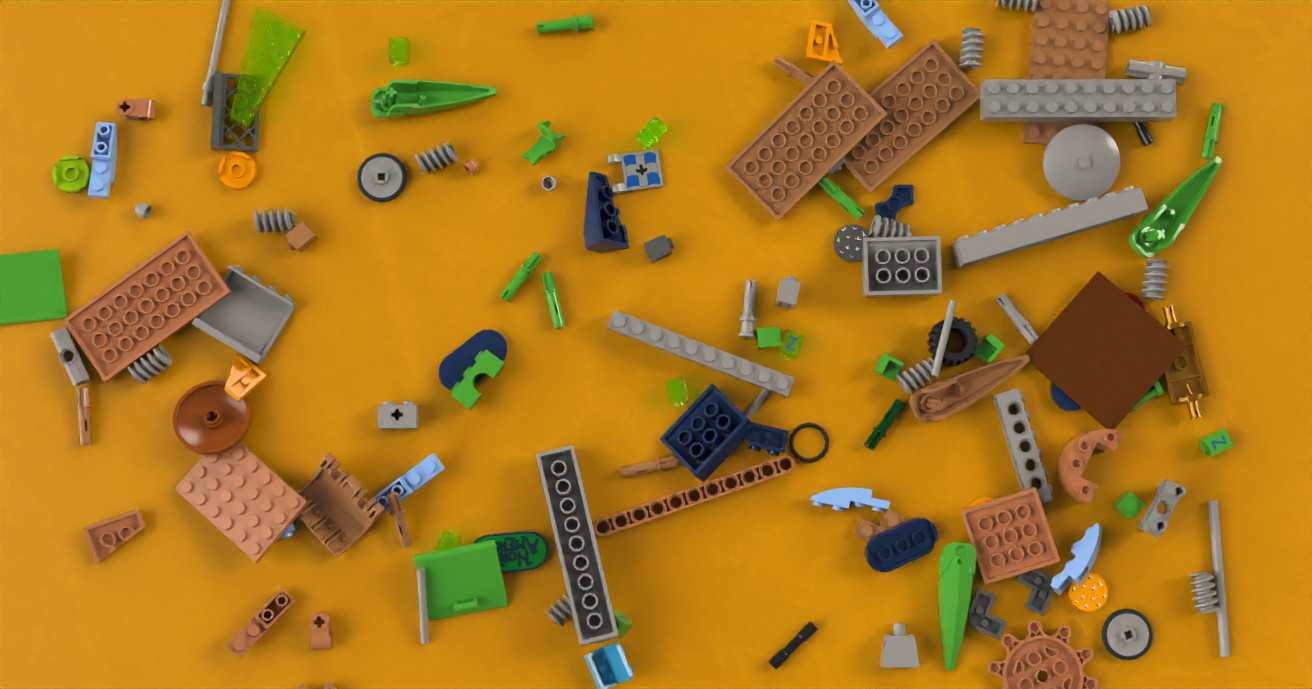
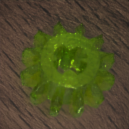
(651, 133)

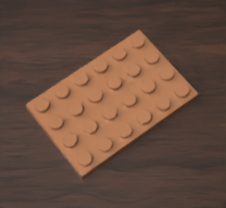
(242, 499)

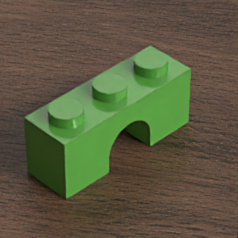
(486, 364)

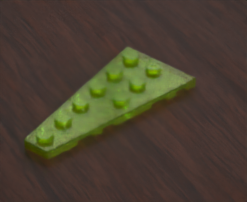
(265, 57)

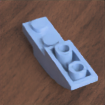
(876, 22)
(104, 160)
(411, 481)
(841, 498)
(1084, 556)

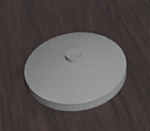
(1081, 162)

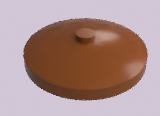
(211, 419)

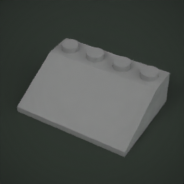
(901, 266)

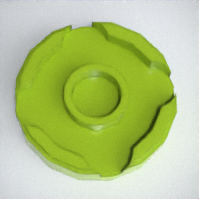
(71, 174)

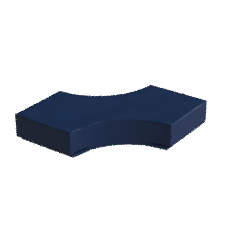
(900, 197)

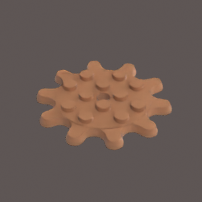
(1046, 653)

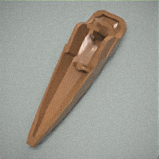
(959, 391)

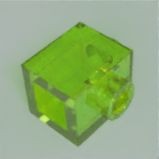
(448, 539)

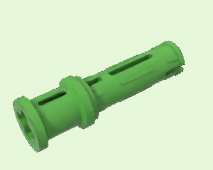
(574, 23)

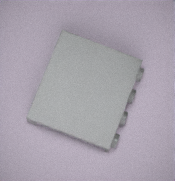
(249, 316)

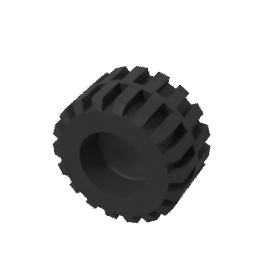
(969, 342)

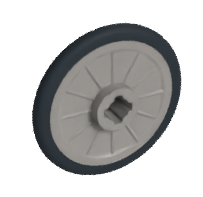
(379, 165)
(1140, 634)

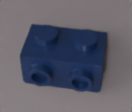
(767, 438)

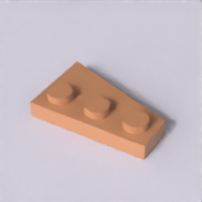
(113, 532)

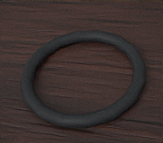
(807, 459)

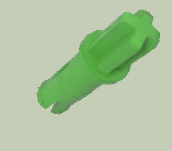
(1212, 131)
(844, 200)
(521, 276)
(552, 297)

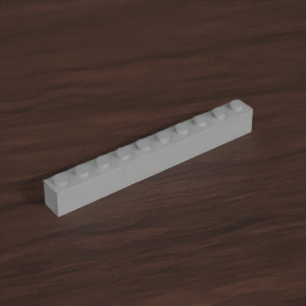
(700, 353)

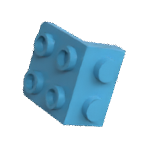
(609, 666)

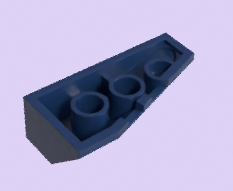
(601, 223)

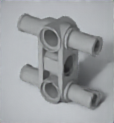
(1167, 494)

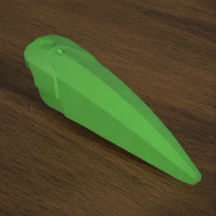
(423, 97)
(1170, 216)
(955, 582)

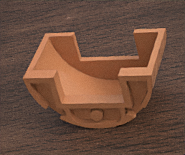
(1074, 458)

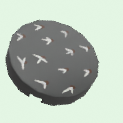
(849, 242)

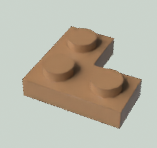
(867, 529)

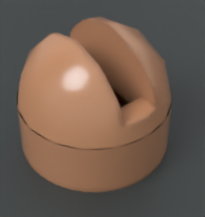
(471, 166)

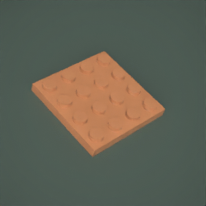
(1010, 535)

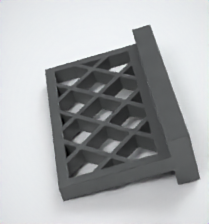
(219, 116)

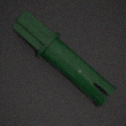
(884, 425)

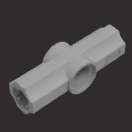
(1155, 70)
(64, 346)

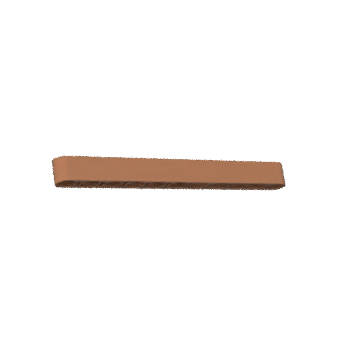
(704, 495)

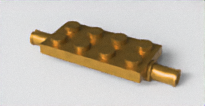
(1185, 377)

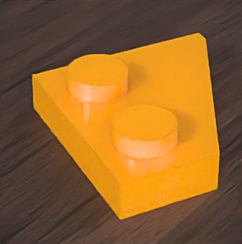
(822, 44)
(243, 378)

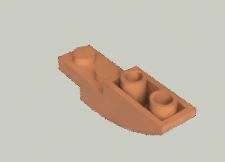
(261, 623)

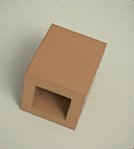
(300, 237)

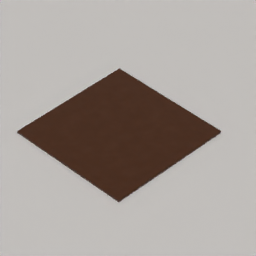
(1104, 351)

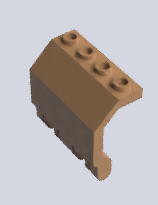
(336, 507)

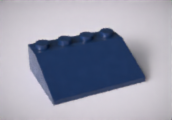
(707, 433)

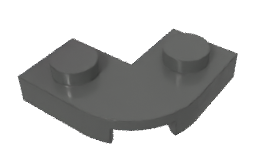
(1040, 593)
(979, 614)

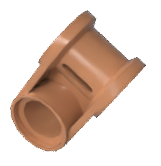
(139, 109)
(321, 635)

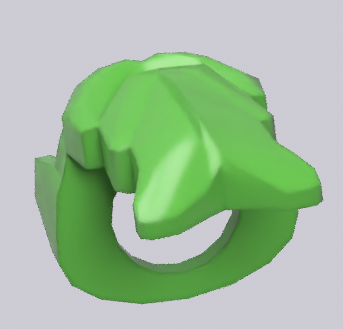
(546, 143)

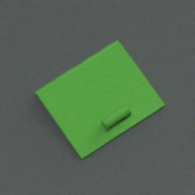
(31, 287)
(462, 580)

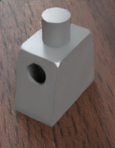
(899, 649)

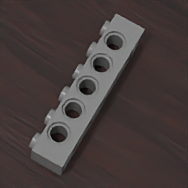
(1013, 439)

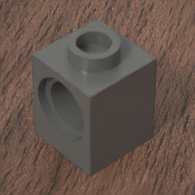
(658, 248)

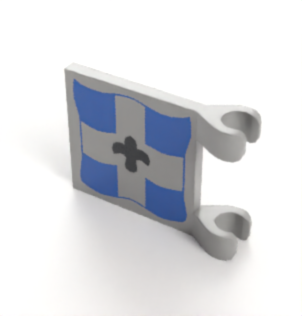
(640, 170)

